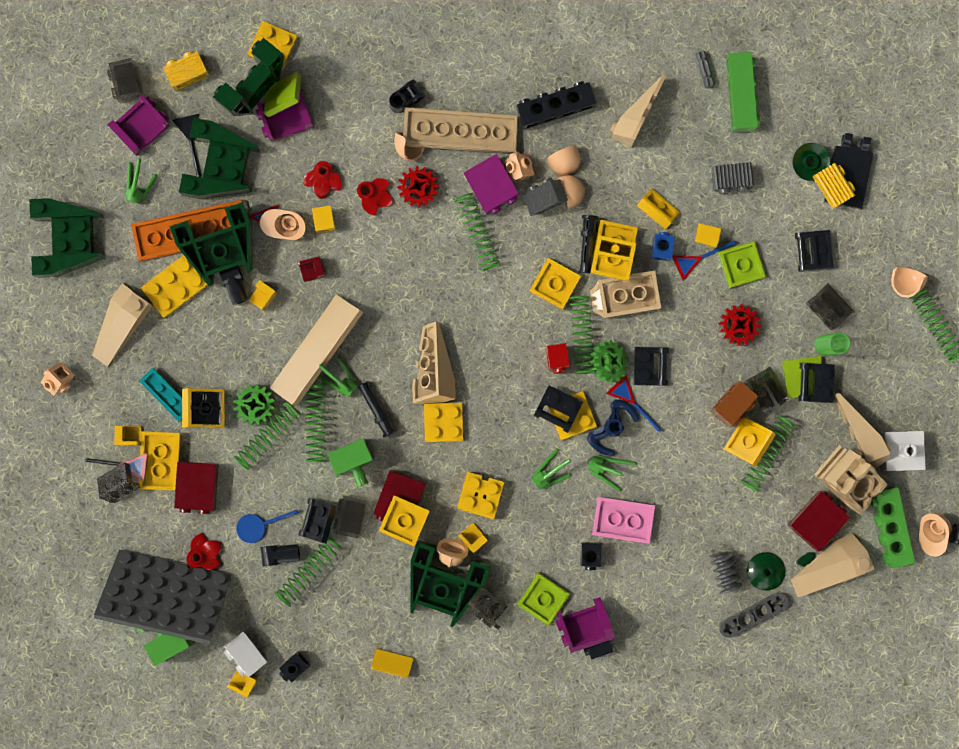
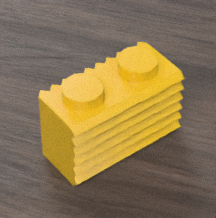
(186, 70)
(834, 185)

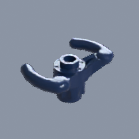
(612, 426)

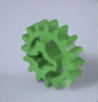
(609, 361)
(254, 396)

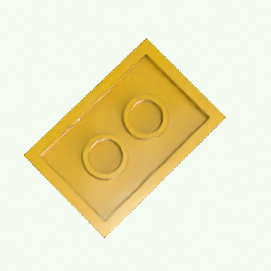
(174, 286)
(162, 459)

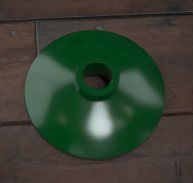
(819, 156)
(756, 569)

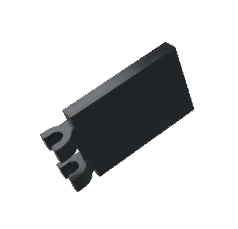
(856, 165)

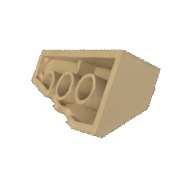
(632, 120)
(121, 320)
(435, 375)
(869, 442)
(839, 562)

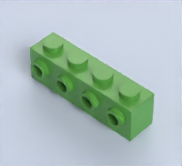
(742, 92)

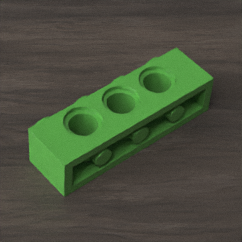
(904, 555)

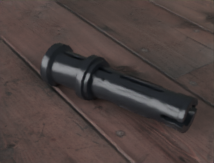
(588, 234)
(381, 417)

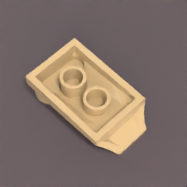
(619, 297)

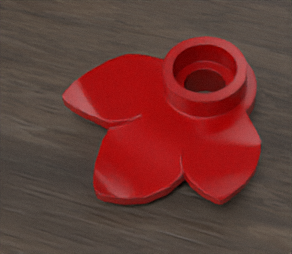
(322, 182)
(377, 197)
(206, 551)

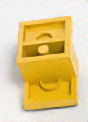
(614, 250)

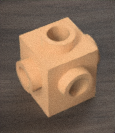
(518, 167)
(57, 379)

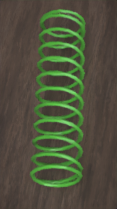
(478, 233)
(922, 292)
(840, 341)
(580, 371)
(311, 423)
(242, 462)
(751, 486)
(282, 598)

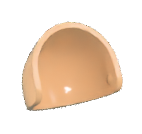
(406, 152)
(565, 160)
(573, 189)
(908, 281)

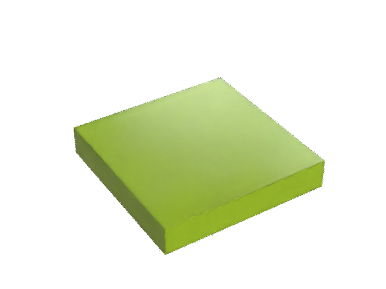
(283, 94)
(741, 264)
(792, 375)
(543, 599)

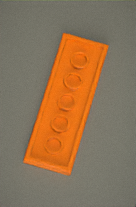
(154, 236)

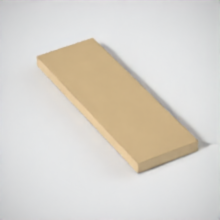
(460, 130)
(315, 350)

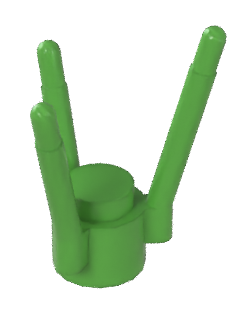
(134, 193)
(345, 386)
(597, 465)
(541, 478)

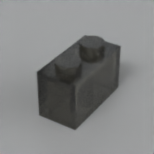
(124, 80)
(768, 389)
(350, 516)

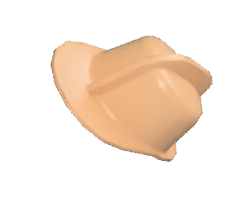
(282, 224)
(934, 533)
(452, 552)

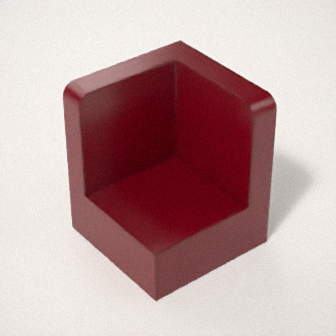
(311, 269)

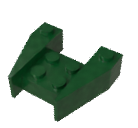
(257, 83)
(224, 162)
(70, 237)
(220, 248)
(441, 588)

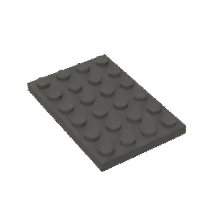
(163, 596)

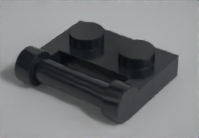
(820, 250)
(645, 366)
(822, 382)
(560, 402)
(321, 523)

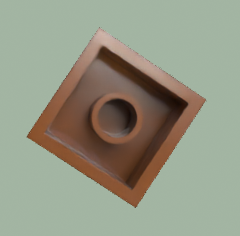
(734, 404)

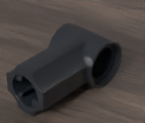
(233, 282)
(277, 554)

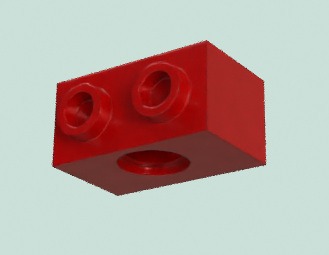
(557, 358)

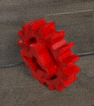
(410, 190)
(746, 332)

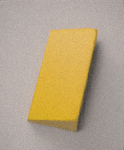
(658, 208)
(392, 663)

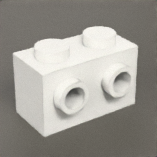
(244, 654)

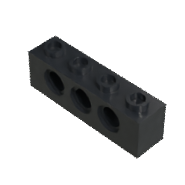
(530, 119)

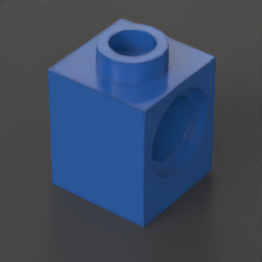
(658, 254)

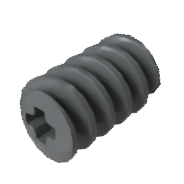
(726, 571)

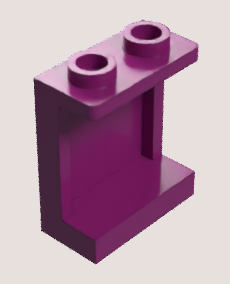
(286, 122)
(140, 125)
(492, 185)
(585, 627)

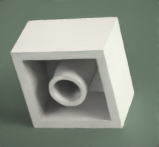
(907, 451)

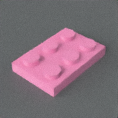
(623, 520)

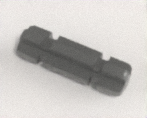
(705, 69)

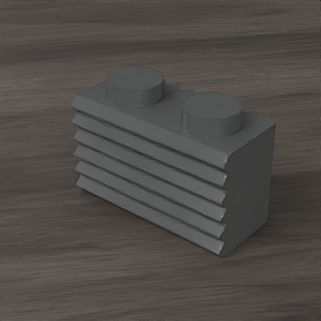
(731, 177)
(544, 197)

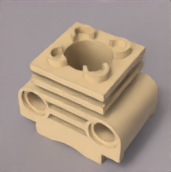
(850, 479)

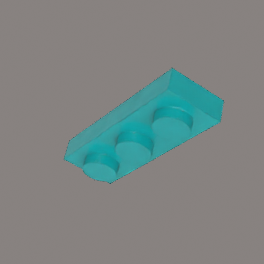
(163, 392)

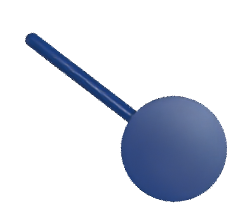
(252, 528)

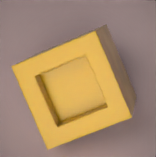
(323, 219)
(707, 235)
(262, 296)
(127, 435)
(473, 537)
(242, 684)

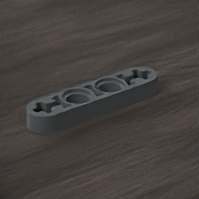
(754, 617)

